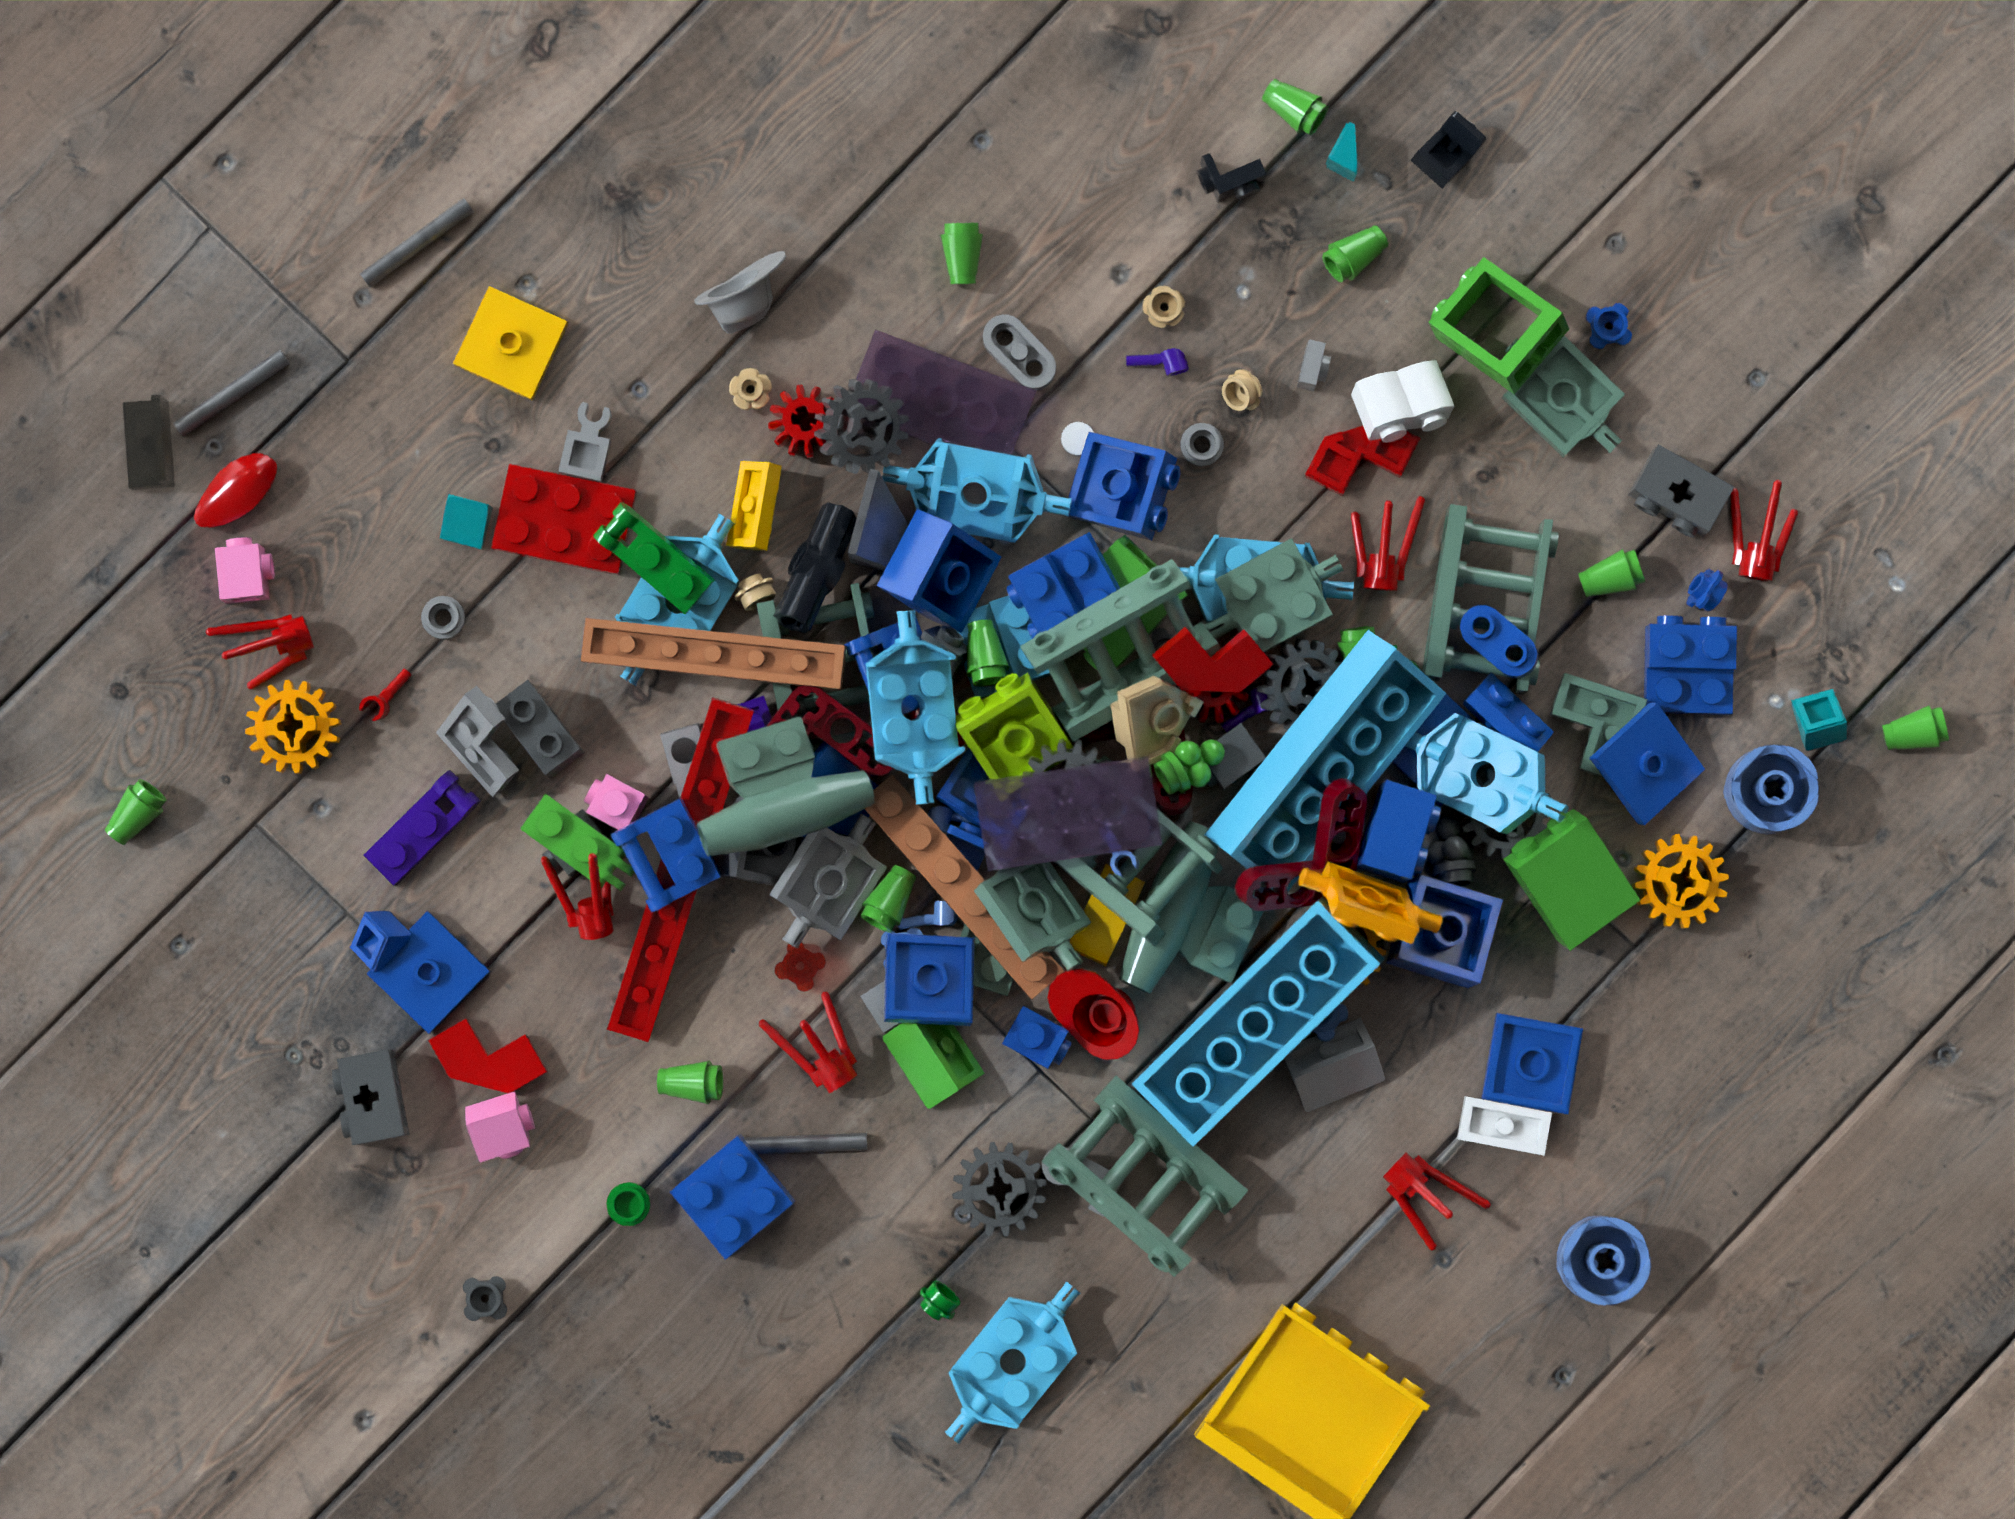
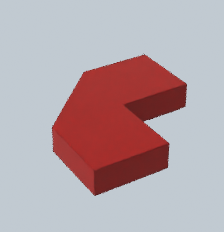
(1342, 452)
(1226, 671)
(468, 1061)

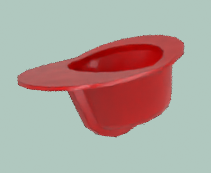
(1094, 1013)

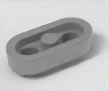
(1020, 352)

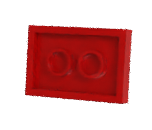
(556, 518)

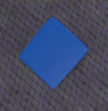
(379, 938)

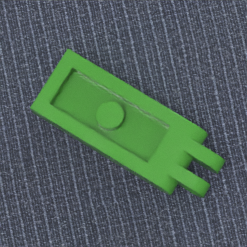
(574, 840)

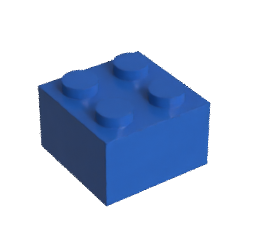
(939, 570)
(1397, 832)
(1463, 941)
(732, 1196)

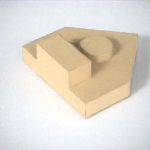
(1152, 717)

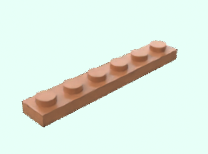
(713, 653)
(954, 881)

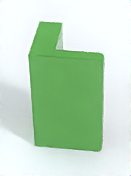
(933, 1059)

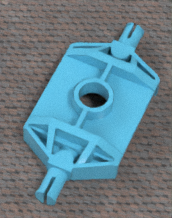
(1010, 483)
(1229, 553)
(650, 607)
(924, 673)
(1449, 766)
(1006, 1398)

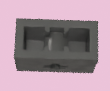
(1703, 490)
(539, 729)
(380, 1074)

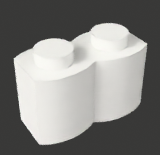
(1403, 401)

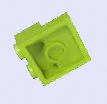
(1010, 727)

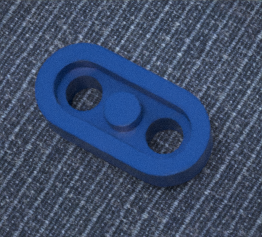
(1498, 641)

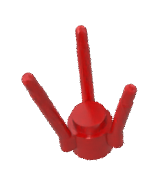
(1759, 560)
(1381, 570)
(290, 638)
(593, 912)
(833, 1068)
(1408, 1177)

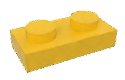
(754, 505)

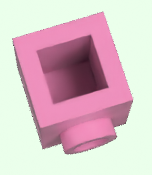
(243, 571)
(614, 802)
(499, 1127)

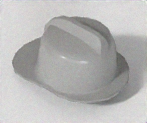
(745, 296)

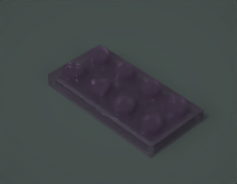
(947, 396)
(1068, 813)

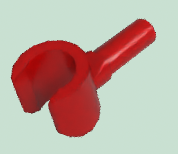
(386, 695)

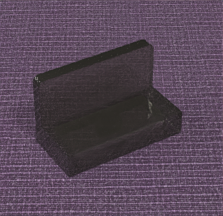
(148, 443)

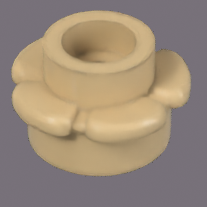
(1175, 304)
(1242, 391)
(754, 400)
(755, 590)

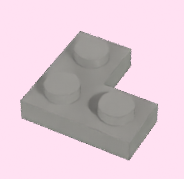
(469, 735)

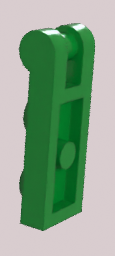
(655, 558)

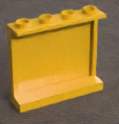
(1311, 1416)

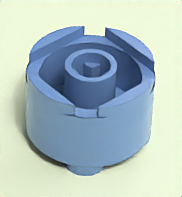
(1796, 790)
(1627, 1252)

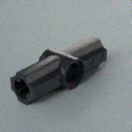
(816, 568)

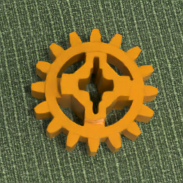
(291, 707)
(1661, 875)

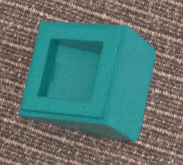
(1344, 154)
(465, 521)
(1820, 719)

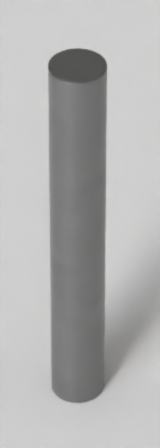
(416, 242)
(231, 393)
(808, 1143)

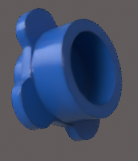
(1615, 315)
(1707, 590)

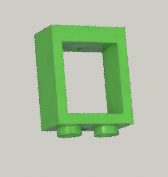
(1526, 352)

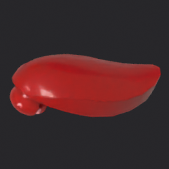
(236, 490)

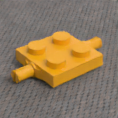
(1370, 903)

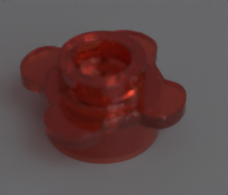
(802, 978)

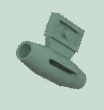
(779, 795)
(1199, 922)

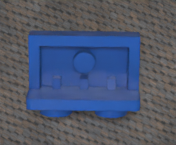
(1506, 714)

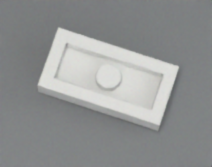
(1504, 1125)

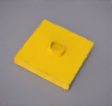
(510, 343)

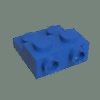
(1123, 485)
(1062, 583)
(1690, 665)

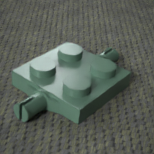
(1567, 399)
(1274, 596)
(1034, 911)

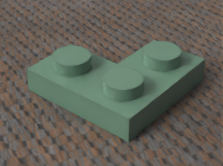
(1597, 708)

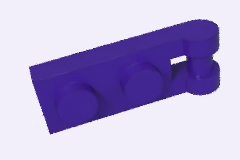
(421, 829)

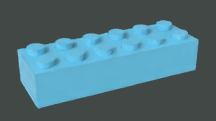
(1345, 733)
(1257, 1022)

